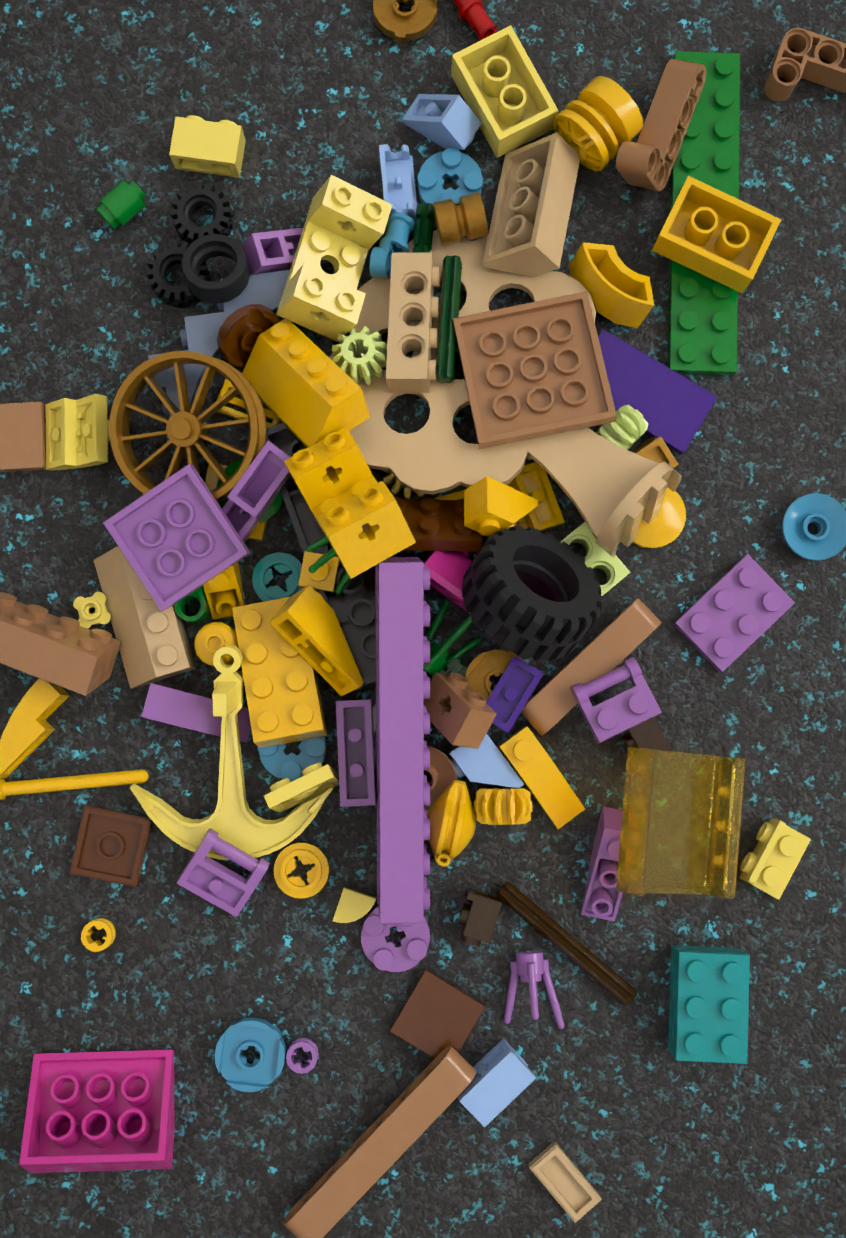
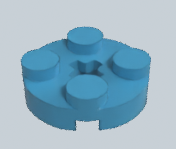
(450, 165)
(292, 765)
(234, 1066)

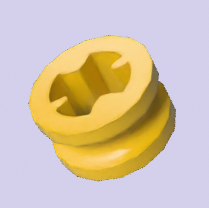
(99, 923)

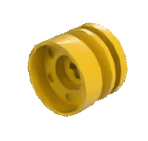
(599, 122)

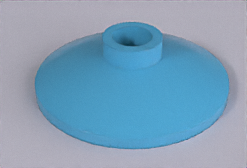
(830, 522)

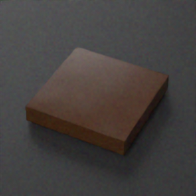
(111, 845)
(436, 1015)

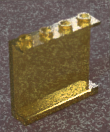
(680, 823)

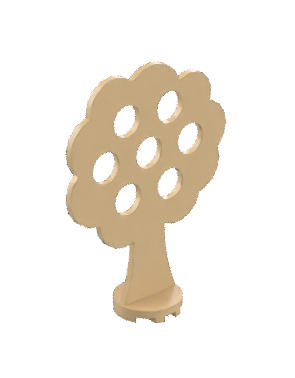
(601, 479)

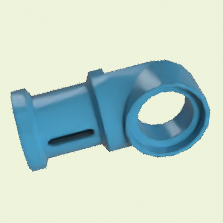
(395, 241)

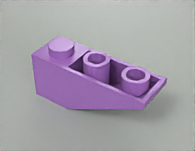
(600, 893)

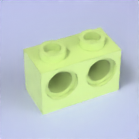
(597, 557)

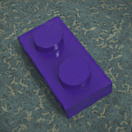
(513, 692)

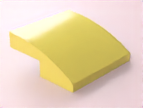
(76, 433)

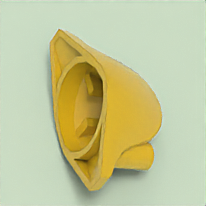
(451, 823)

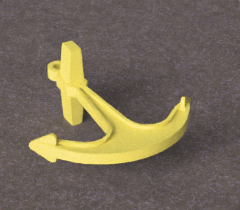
(232, 815)

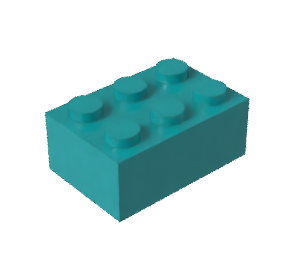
(709, 1004)

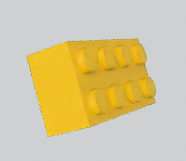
(277, 680)

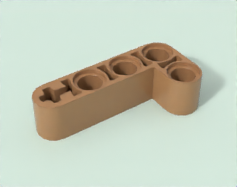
(806, 63)
(653, 156)

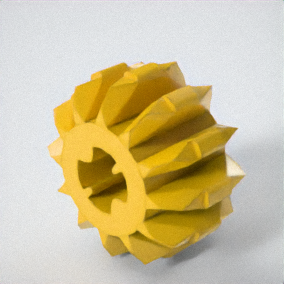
(503, 806)

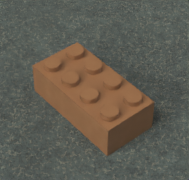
(54, 646)

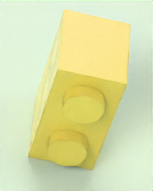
(207, 146)

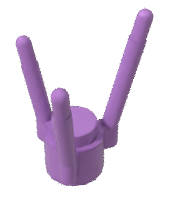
(530, 967)

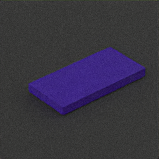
(663, 397)

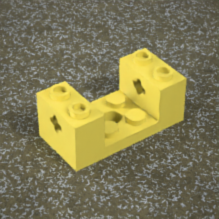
(338, 229)

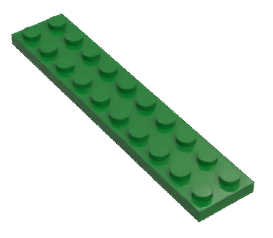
(701, 309)

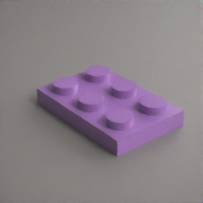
(733, 613)

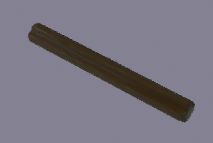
(567, 943)

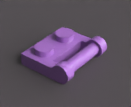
(620, 711)
(217, 882)

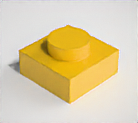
(323, 578)

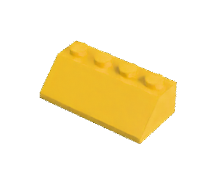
(303, 385)

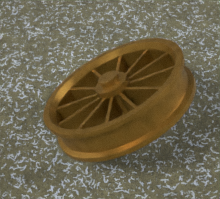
(187, 427)

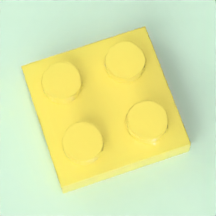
(290, 794)

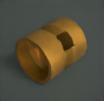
(460, 219)

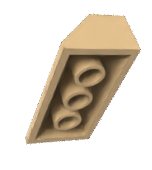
(532, 208)
(151, 639)

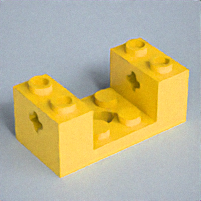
(349, 503)

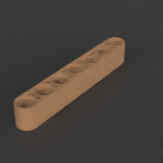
(380, 1145)

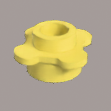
(101, 613)

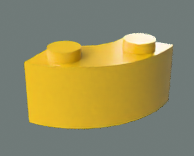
(614, 287)

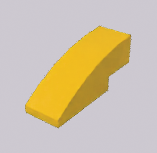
(28, 724)

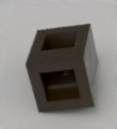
(646, 736)
(479, 917)

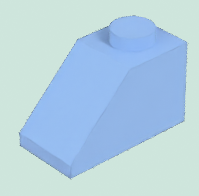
(443, 120)
(484, 765)

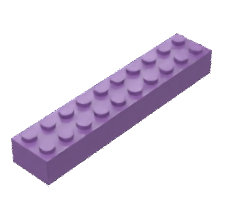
(400, 739)

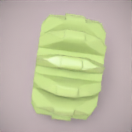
(362, 344)
(627, 428)

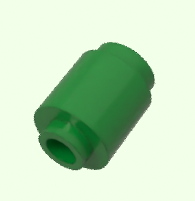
(121, 204)

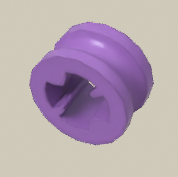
(297, 1065)

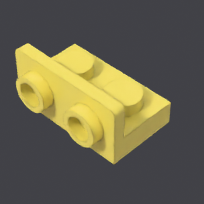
(774, 857)

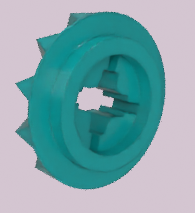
(263, 576)

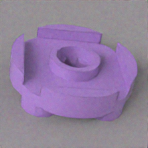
(386, 954)

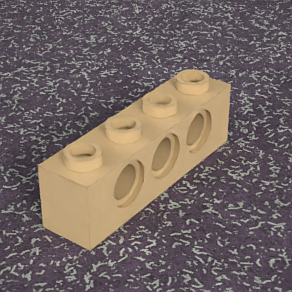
(408, 273)

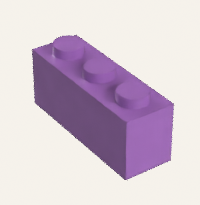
(356, 753)

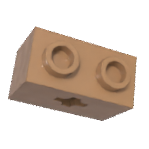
(458, 710)

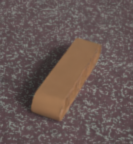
(594, 660)

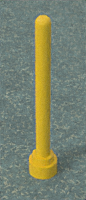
(72, 782)

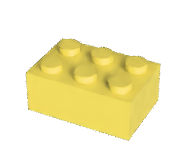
(504, 91)

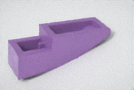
(256, 490)
(189, 711)

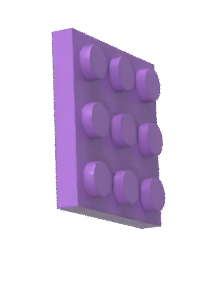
(176, 537)

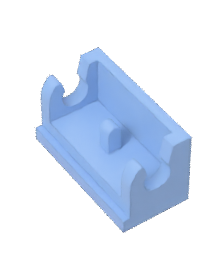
(398, 180)
(498, 1081)

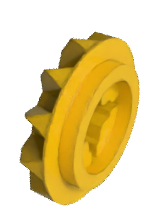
(295, 885)

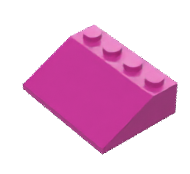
(100, 1112)

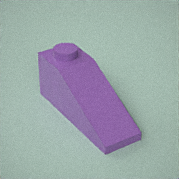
(272, 250)

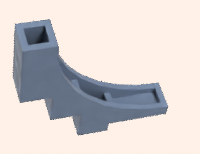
(202, 333)

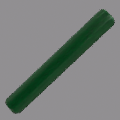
(448, 310)

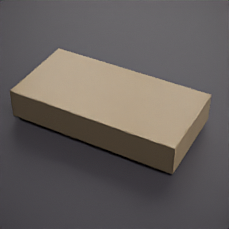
(564, 1181)

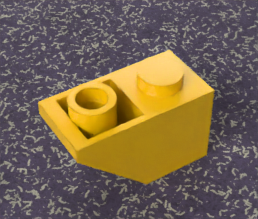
(225, 592)

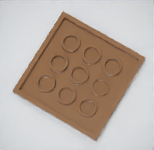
(534, 370)

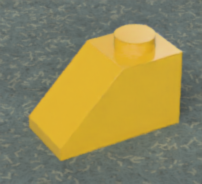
(494, 506)

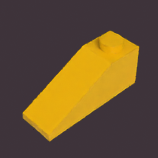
(317, 636)
(541, 776)

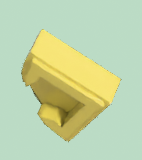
(353, 906)

